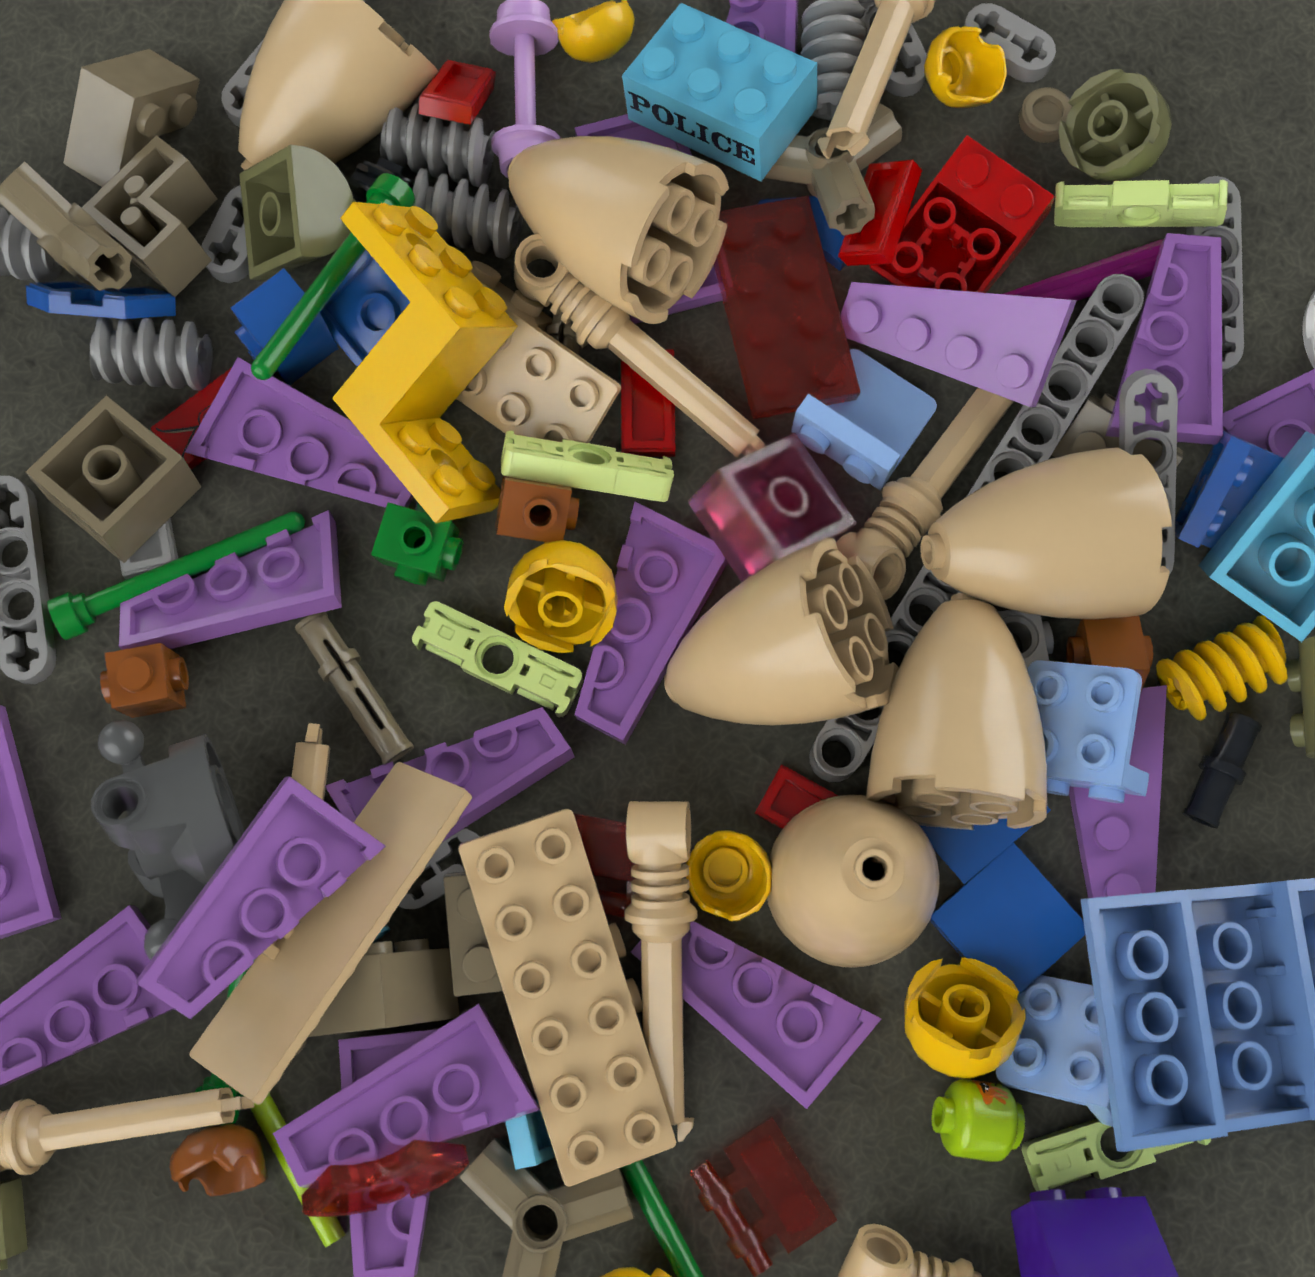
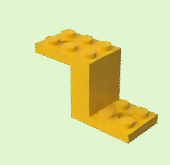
(424, 361)

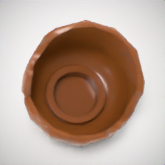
(221, 1157)

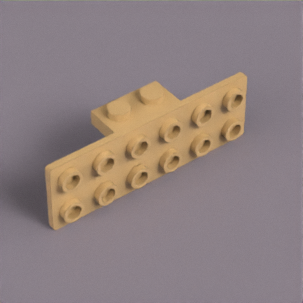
(535, 380)
(304, 970)
(568, 996)

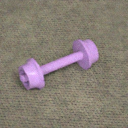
(524, 32)

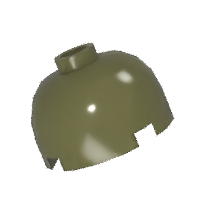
(1115, 126)

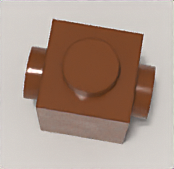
(521, 495)
(1112, 644)
(144, 680)

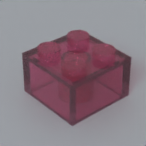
(769, 506)

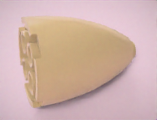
(327, 80)
(624, 217)
(1059, 538)
(789, 645)
(962, 726)
(829, 903)

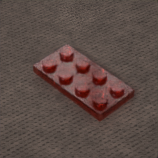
(783, 308)

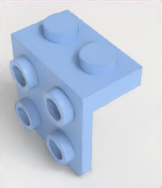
(869, 432)
(1089, 728)
(1060, 1047)

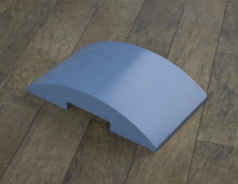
(1205, 1009)

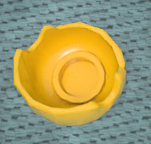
(596, 31)
(964, 68)
(729, 875)

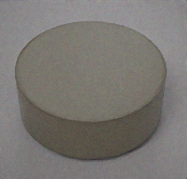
(1042, 114)

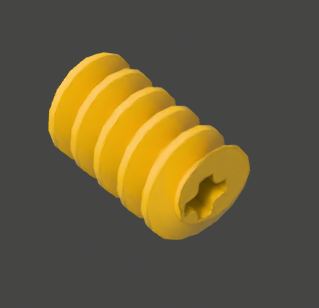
(1224, 667)

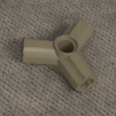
(838, 179)
(65, 230)
(578, 1208)

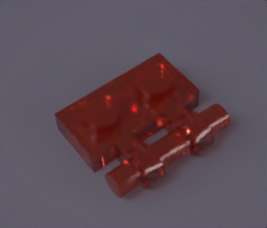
(778, 1185)

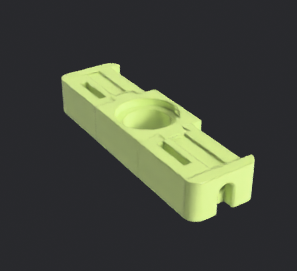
(1141, 204)
(586, 467)
(466, 641)
(1078, 1153)

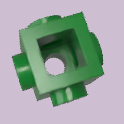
(399, 539)

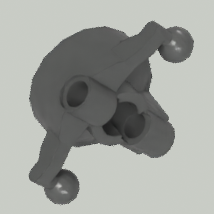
(177, 818)

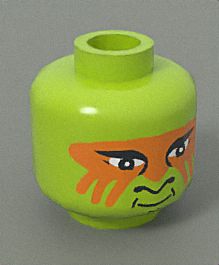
(978, 1120)

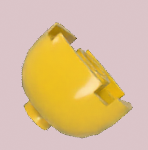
(561, 596)
(963, 1017)

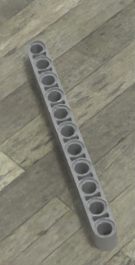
(1051, 418)

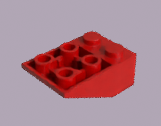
(967, 224)

